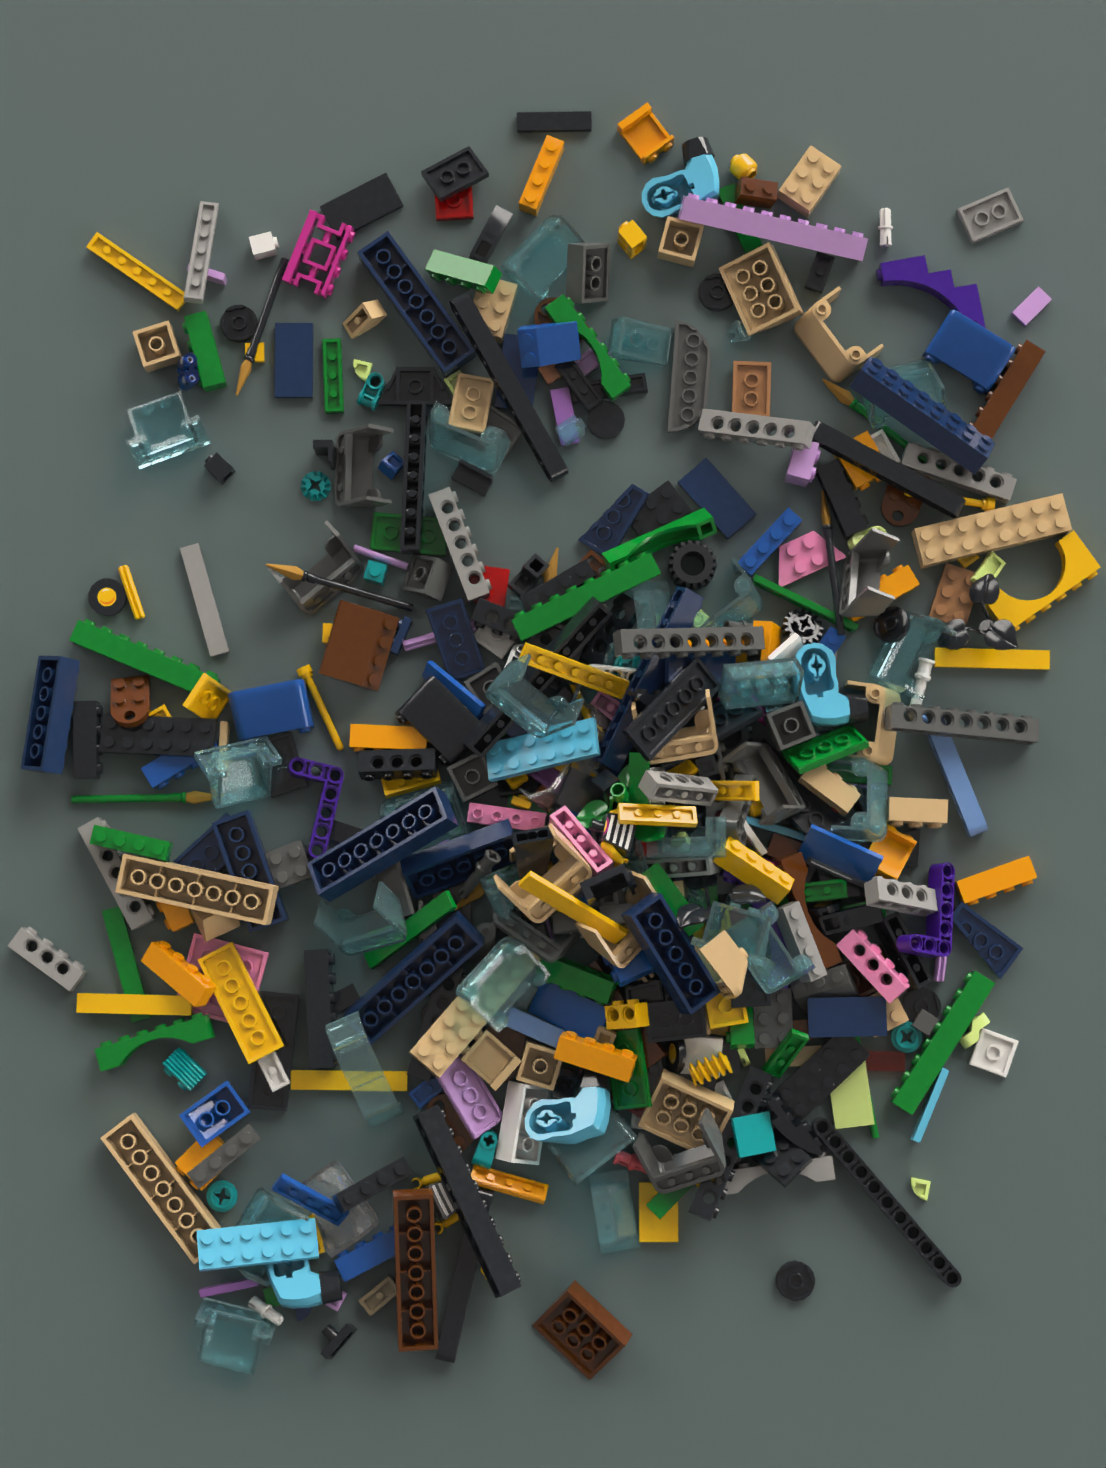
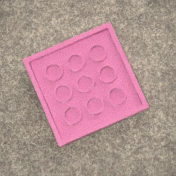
(253, 959)

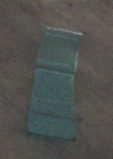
(362, 1070)

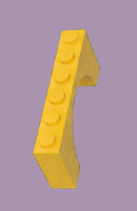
(1076, 566)

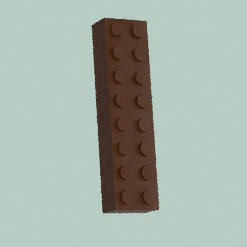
(415, 1269)

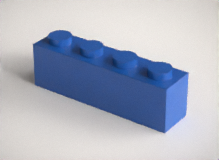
(769, 542)
(166, 768)
(366, 1255)

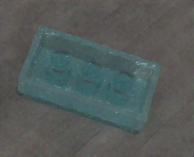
(761, 683)

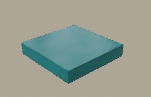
(753, 1134)

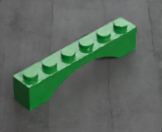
(612, 379)
(690, 527)
(118, 1053)

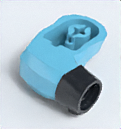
(664, 194)
(821, 690)
(571, 1118)
(300, 1288)

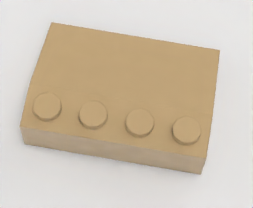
(760, 289)
(679, 1107)

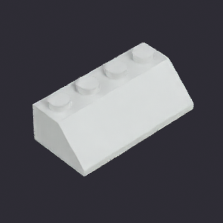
(513, 1141)

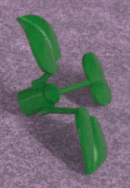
(597, 809)

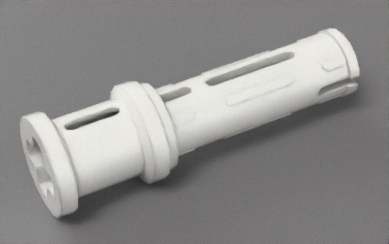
(922, 677)

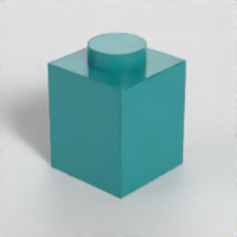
(376, 573)

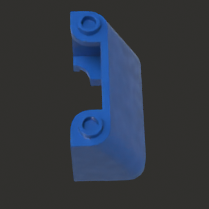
(969, 350)
(271, 709)

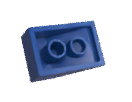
(548, 344)
(214, 1113)

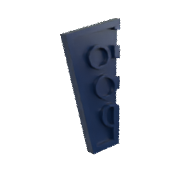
(615, 521)
(989, 942)

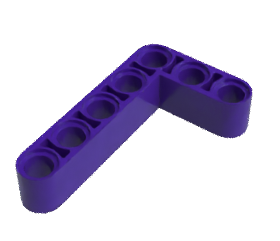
(323, 803)
(939, 924)

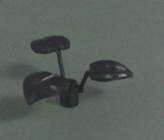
(997, 636)
(693, 914)

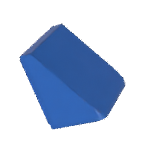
(391, 465)

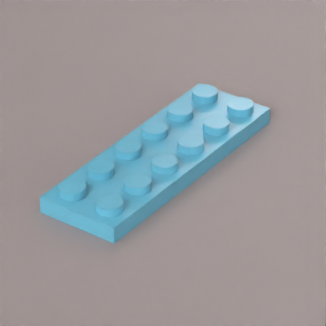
(531, 754)
(257, 1244)

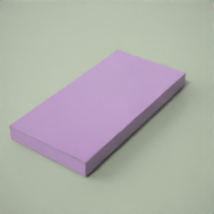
(470, 1098)

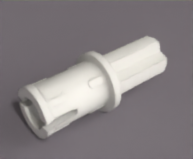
(885, 227)
(266, 1311)

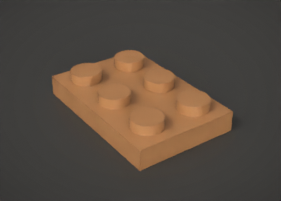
(751, 387)
(952, 595)

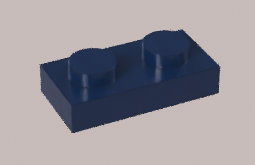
(403, 628)

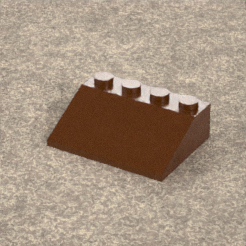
(358, 645)
(582, 1330)

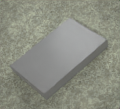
(990, 215)

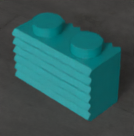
(184, 1069)

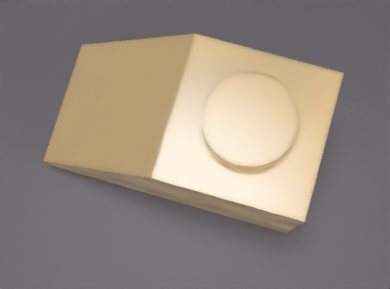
(364, 318)

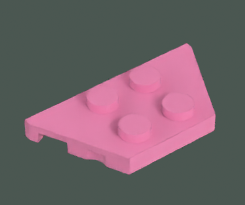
(803, 557)

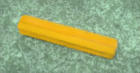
(131, 592)

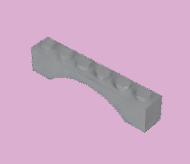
(818, 1170)

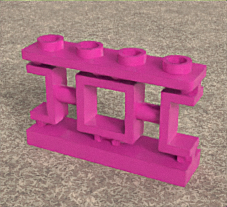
(305, 249)

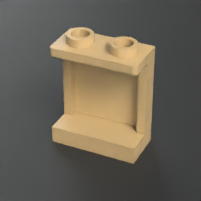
(490, 1058)

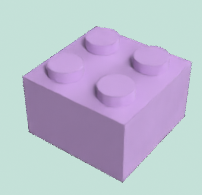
(801, 464)

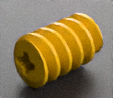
(710, 1068)

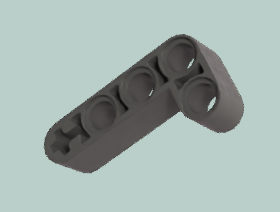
(737, 812)

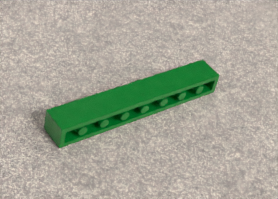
(603, 589)
(137, 655)
(942, 1042)

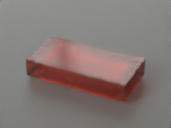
(886, 1061)

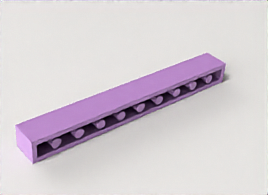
(773, 228)

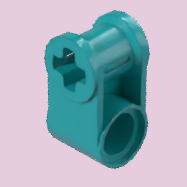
(369, 394)
(485, 1152)

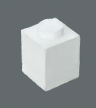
(263, 245)

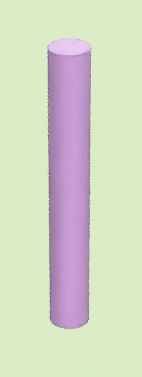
(380, 557)

